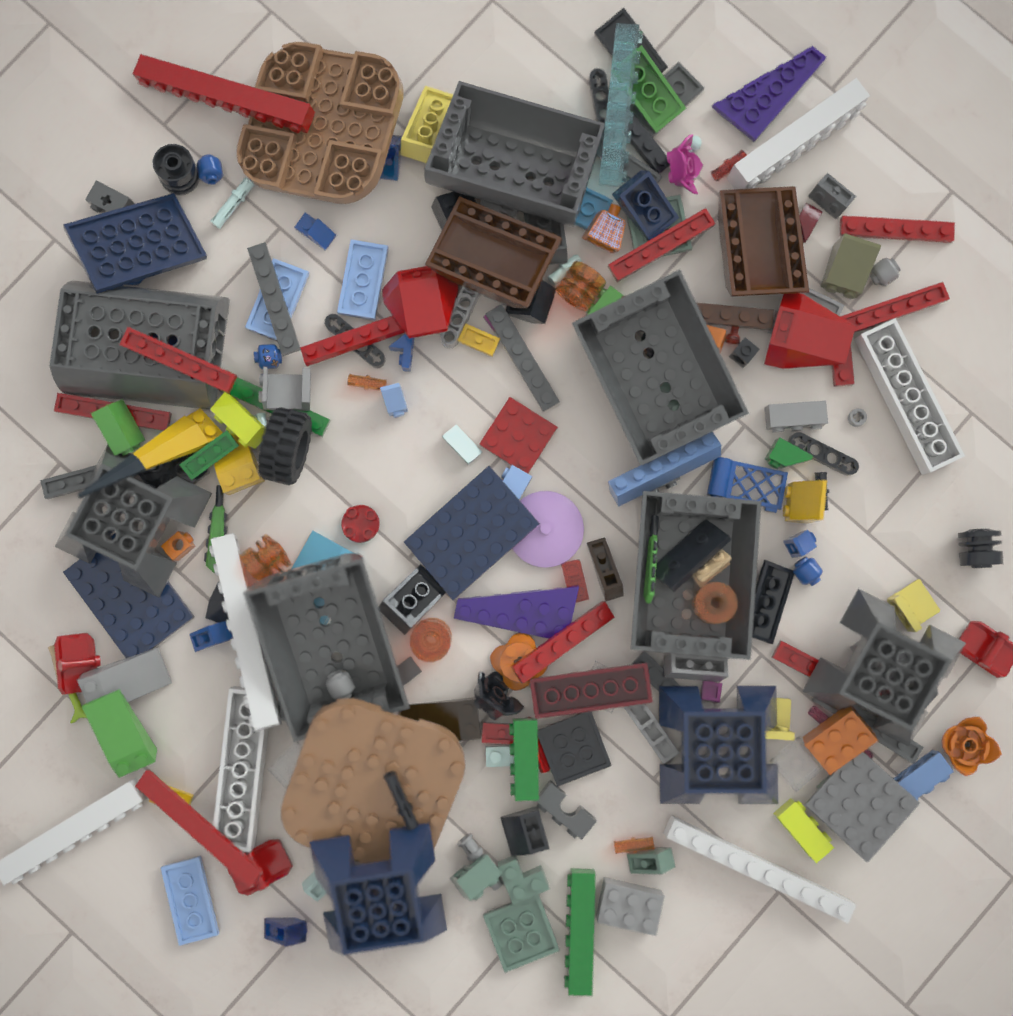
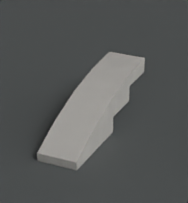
(652, 731)

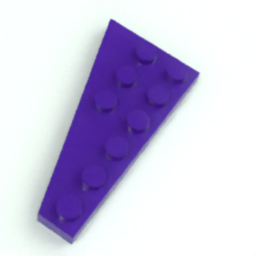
(765, 97)
(527, 612)

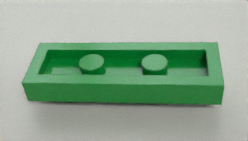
(209, 454)

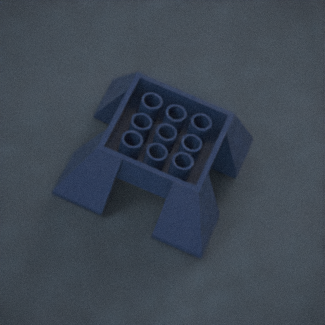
(746, 726)
(380, 900)

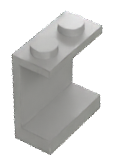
(285, 390)

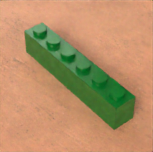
(581, 932)

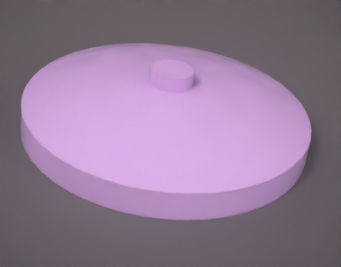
(558, 533)

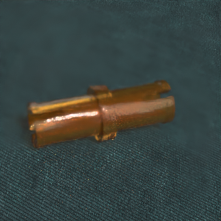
(366, 382)
(634, 845)

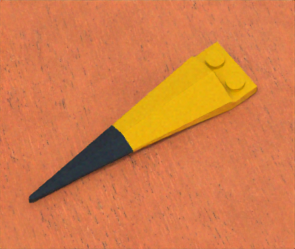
(179, 439)

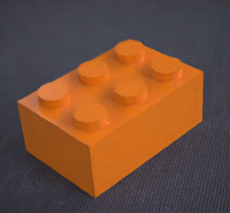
(839, 739)

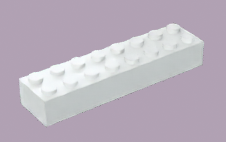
(799, 136)
(909, 397)
(240, 774)

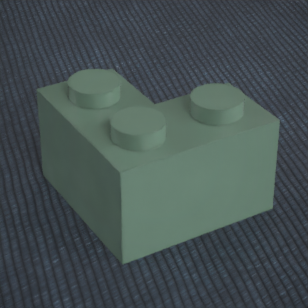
(475, 878)
(519, 884)

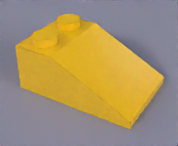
(238, 469)
(805, 501)

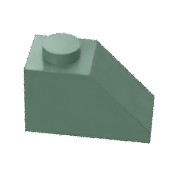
(651, 861)

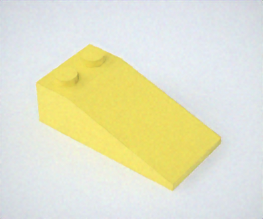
(425, 124)

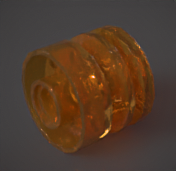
(581, 286)
(261, 562)
(726, 603)
(422, 647)

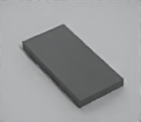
(683, 84)

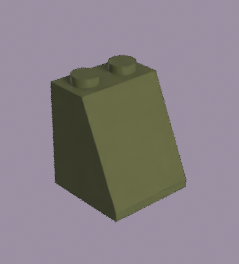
(850, 266)

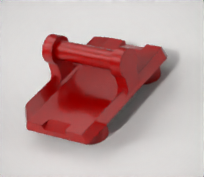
(988, 648)
(73, 657)
(272, 859)

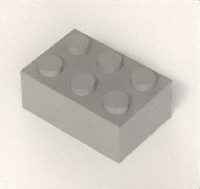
(629, 906)

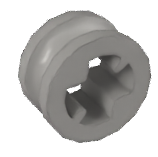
(852, 421)

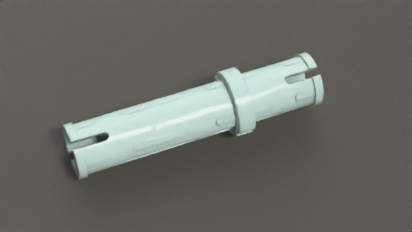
(238, 196)

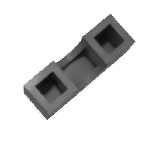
(577, 822)

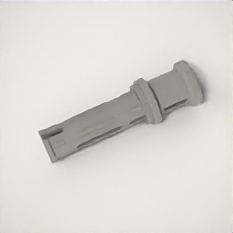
(474, 853)

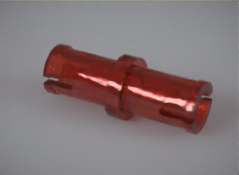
(727, 165)

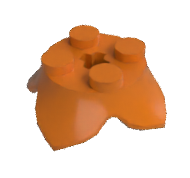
(503, 658)
(982, 747)

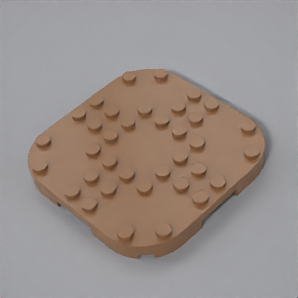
(350, 133)
(341, 781)

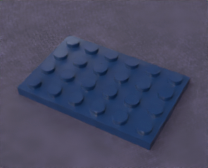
(134, 242)
(471, 532)
(127, 613)

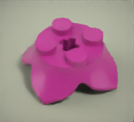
(684, 165)

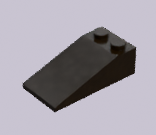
(456, 715)

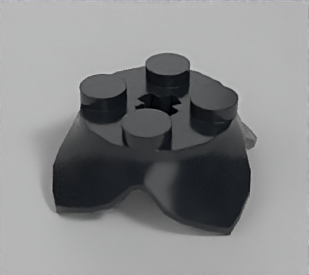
(492, 696)

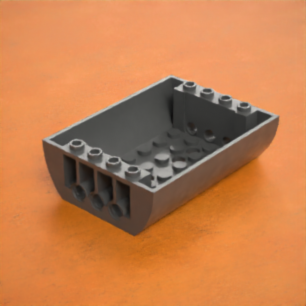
(522, 143)
(682, 357)
(108, 370)
(660, 623)
(301, 646)

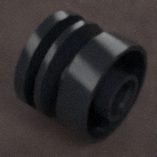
(176, 169)
(980, 548)

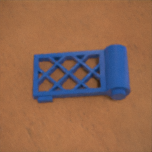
(724, 473)

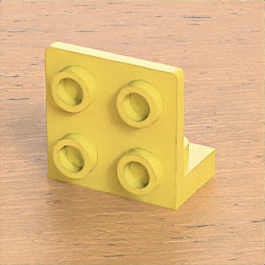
(913, 605)
(782, 730)

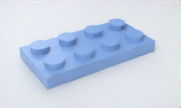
(362, 279)
(292, 283)
(190, 900)

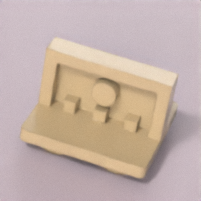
(712, 568)

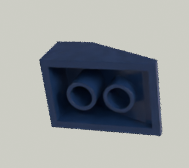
(645, 204)

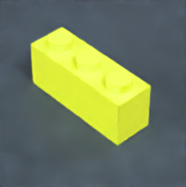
(238, 420)
(804, 830)

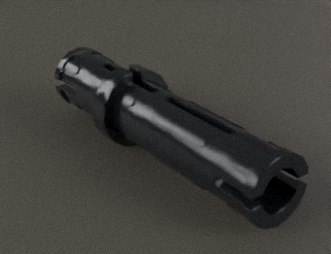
(404, 807)

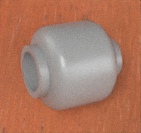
(885, 271)
(340, 684)

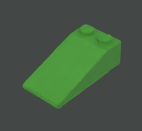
(654, 94)
(120, 733)

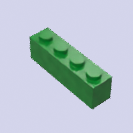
(525, 759)

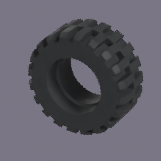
(284, 446)

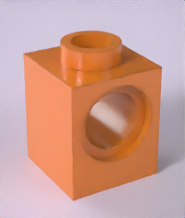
(171, 549)

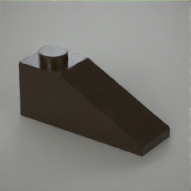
(605, 569)

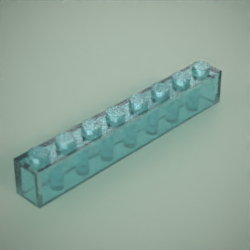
(619, 104)

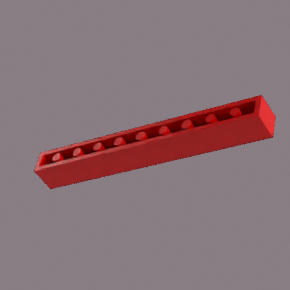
(224, 93)

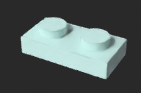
(498, 756)

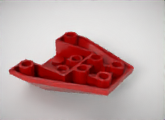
(420, 301)
(808, 335)

